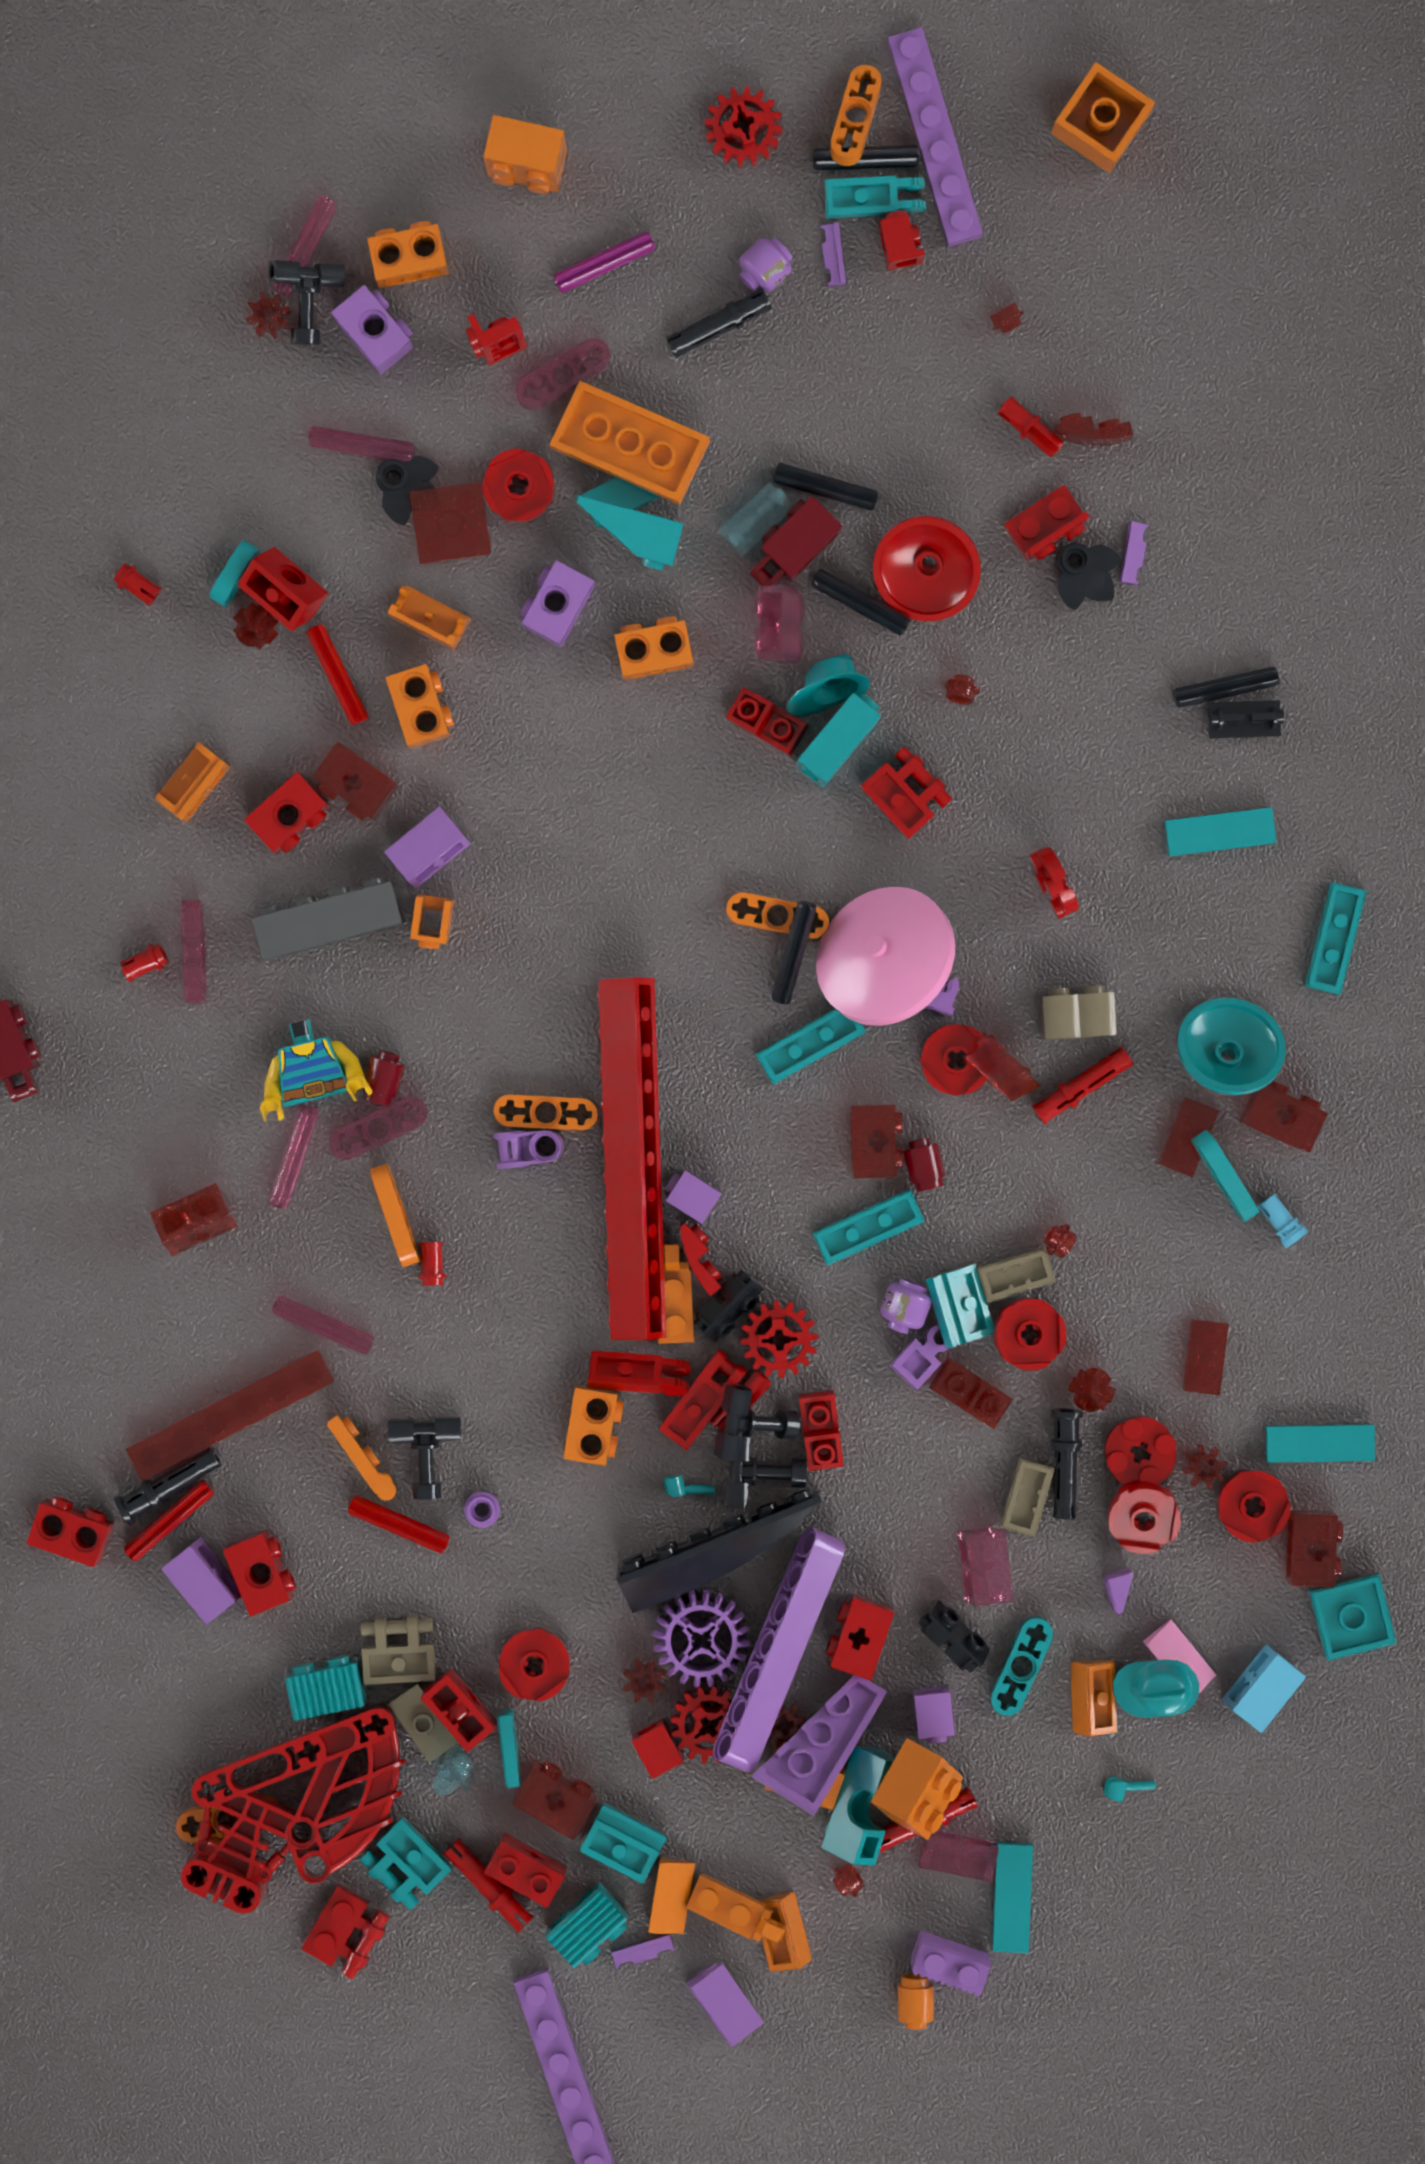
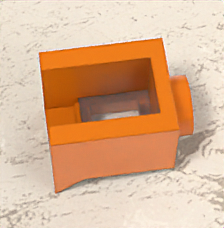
(431, 920)

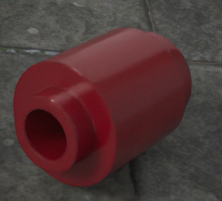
(383, 1077)
(924, 1164)

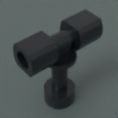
(306, 282)
(742, 1423)
(424, 1438)
(747, 1471)

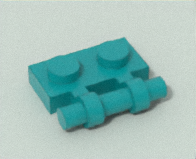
(413, 1856)

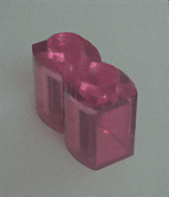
(779, 630)

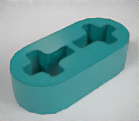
(226, 584)

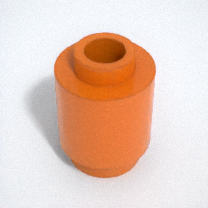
(915, 2001)

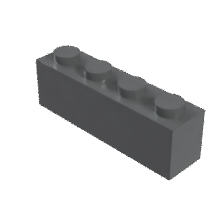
(328, 920)

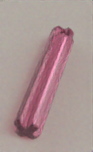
(309, 237)
(361, 444)
(294, 1156)
(323, 1325)

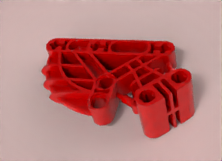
(235, 1858)

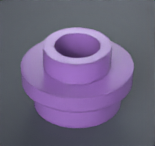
(482, 1520)

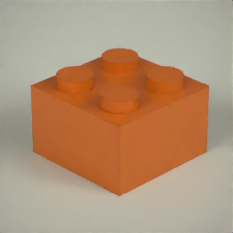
(1102, 117)
(525, 154)
(917, 1789)

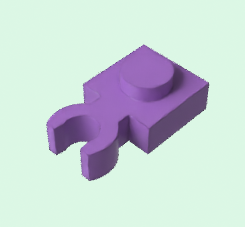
(917, 1360)

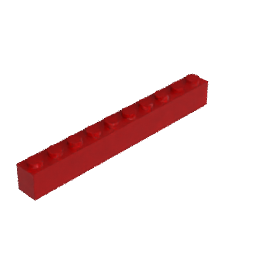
(632, 1159)

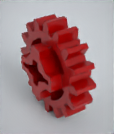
(756, 121)
(780, 1354)
(699, 1711)

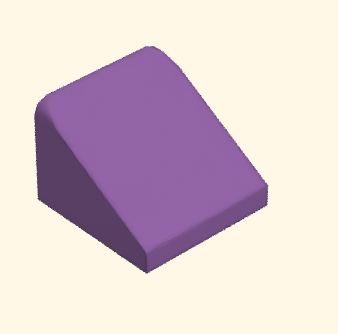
(1117, 1588)

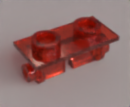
(1000, 1068)

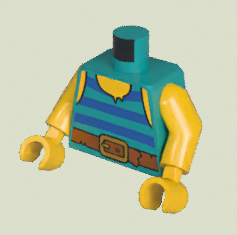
(310, 1071)

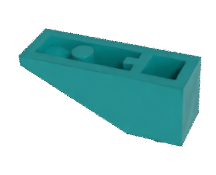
(642, 533)

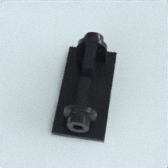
(1245, 719)
(719, 1319)
(967, 1647)

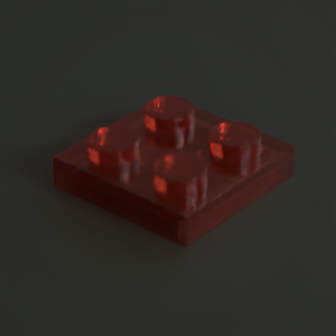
(450, 522)

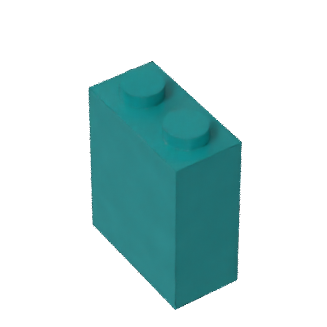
(839, 739)

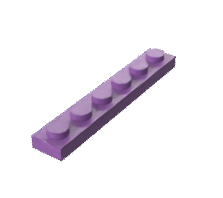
(935, 137)
(562, 2069)

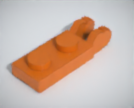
(363, 1459)

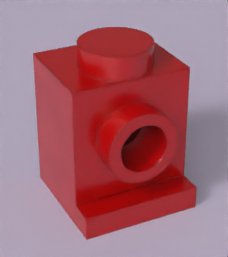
(900, 241)

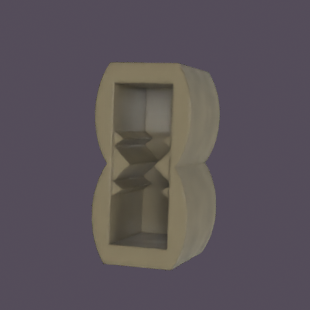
(1078, 1014)

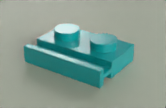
(960, 1305)
(623, 1843)

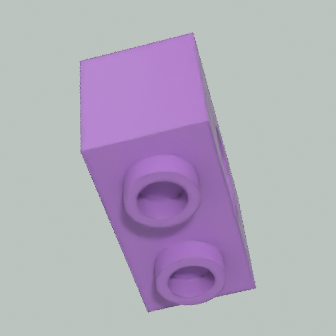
(381, 349)
(557, 625)

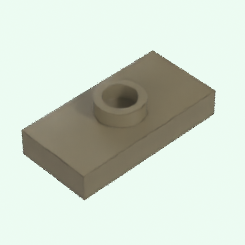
(1016, 1274)
(1027, 1497)
(421, 1723)

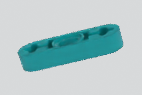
(1225, 1175)
(1002, 1686)

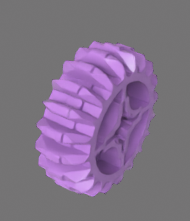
(680, 1661)

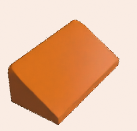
(1093, 1697)
(671, 1896)
(793, 1949)

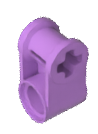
(525, 1148)

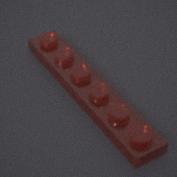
(230, 1415)

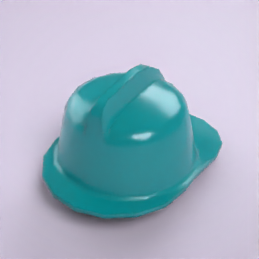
(827, 685)
(1156, 1688)

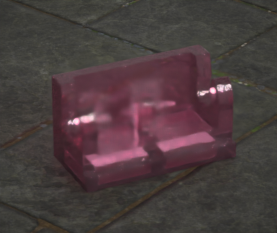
(985, 1566)
(959, 1855)

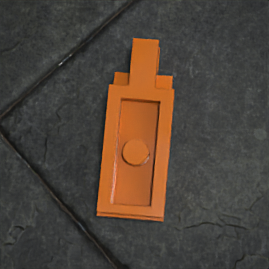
(677, 1298)
(734, 1910)

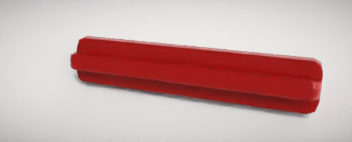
(337, 674)
(168, 1520)
(398, 1524)

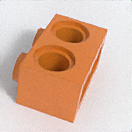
(409, 265)
(655, 659)
(411, 709)
(583, 1423)

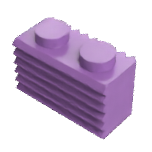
(950, 1963)

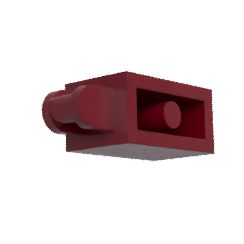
(796, 541)
(17, 1051)

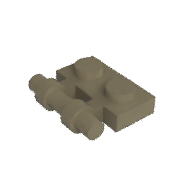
(398, 1662)

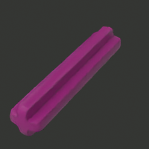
(604, 262)

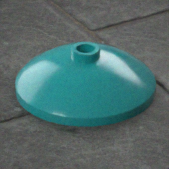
(1232, 1030)

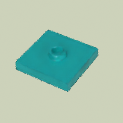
(1352, 1616)

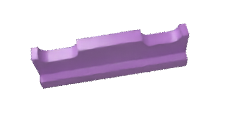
(833, 254)
(1133, 553)
(642, 1950)

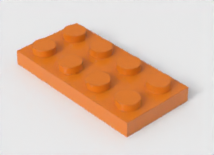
(629, 442)

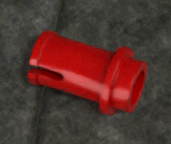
(137, 584)
(144, 962)
(431, 1264)

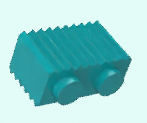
(325, 1688)
(587, 1925)

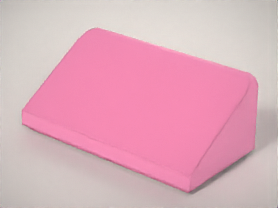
(1171, 1644)

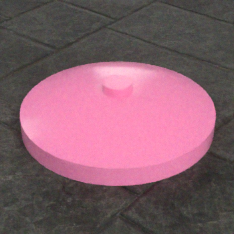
(885, 956)

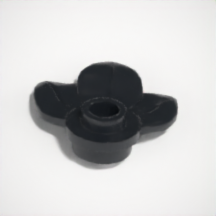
(414, 477)
(1088, 579)

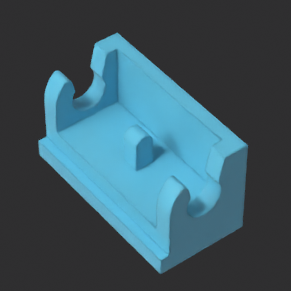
(1263, 1688)

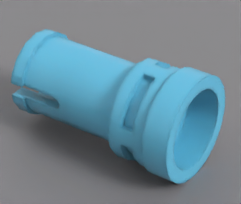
(1283, 1222)

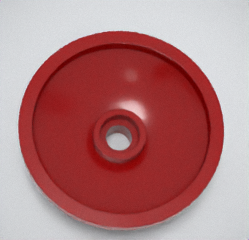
(923, 589)

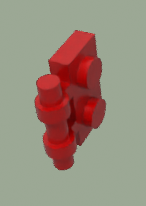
(898, 800)
(336, 1924)

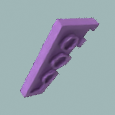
(817, 1752)

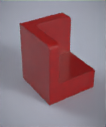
(657, 1748)

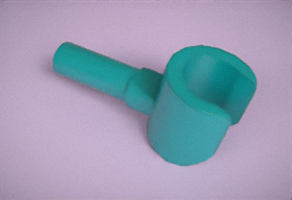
(675, 1487)
(1116, 1787)

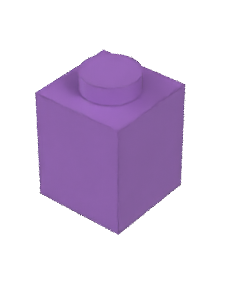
(691, 1195)
(933, 1714)

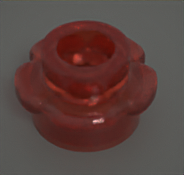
(1007, 318)
(961, 689)
(1059, 1240)
(848, 1880)

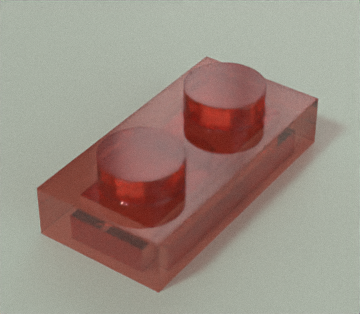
(1190, 1121)
(1205, 1356)

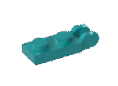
(870, 196)

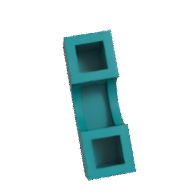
(850, 1829)

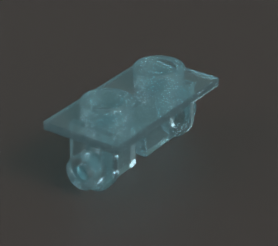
(755, 519)
(453, 1773)

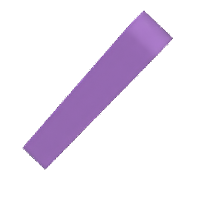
(778, 1649)

